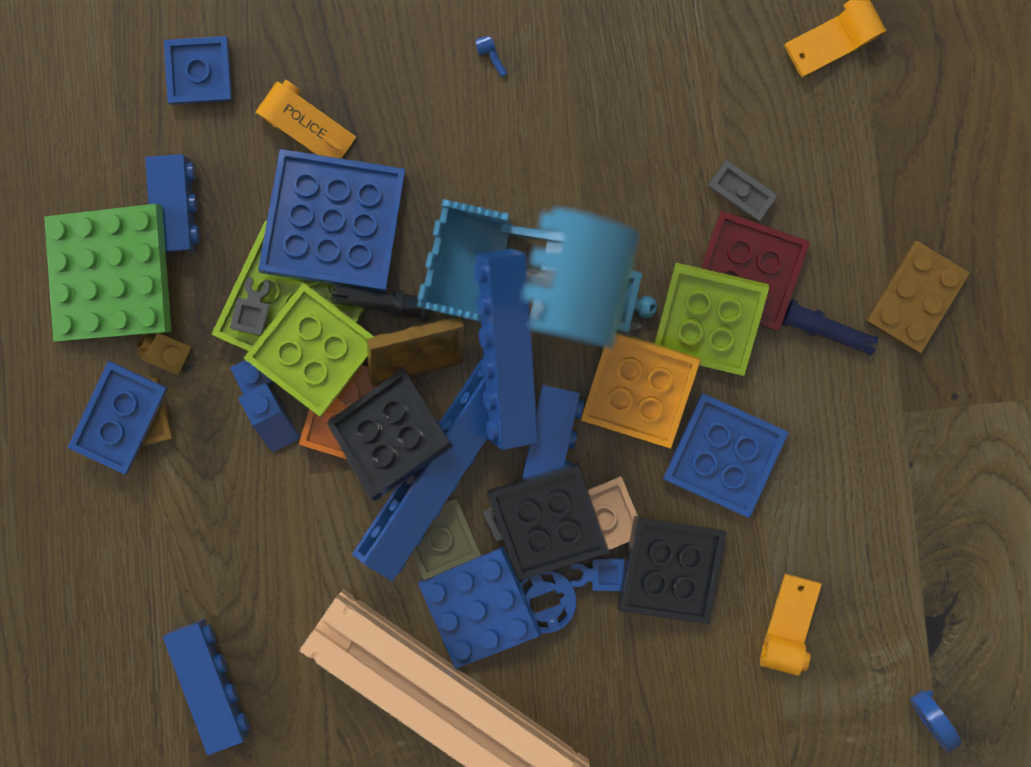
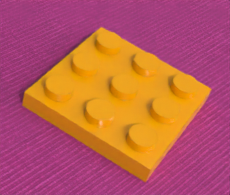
(640, 389)

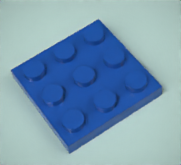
(725, 455)
(479, 608)

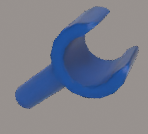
(486, 45)

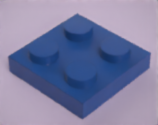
(198, 70)

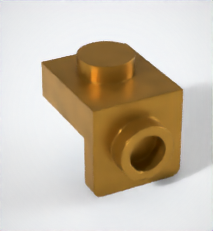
(163, 351)

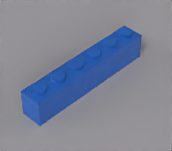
(506, 348)

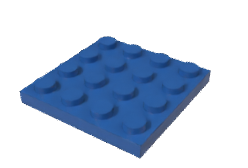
(332, 220)

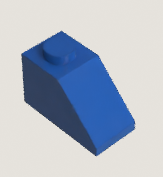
(269, 417)

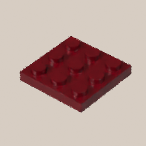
(760, 255)

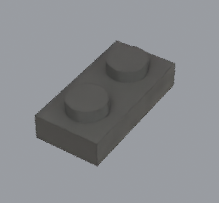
(742, 190)

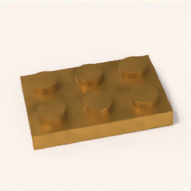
(917, 296)
(416, 349)

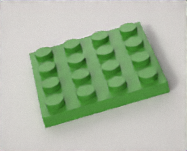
(108, 273)

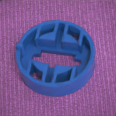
(550, 614)
(935, 720)

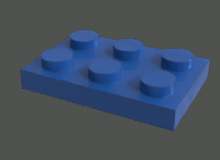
(118, 417)

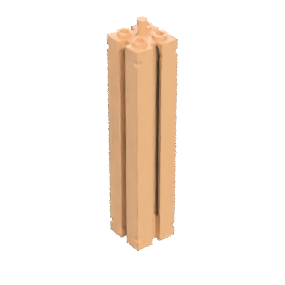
(429, 692)

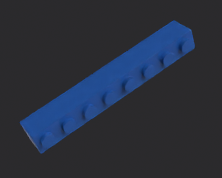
(420, 497)

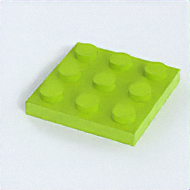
(712, 317)
(310, 350)

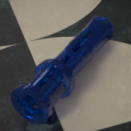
(816, 323)

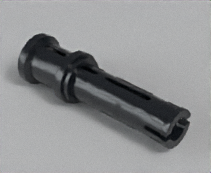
(394, 303)

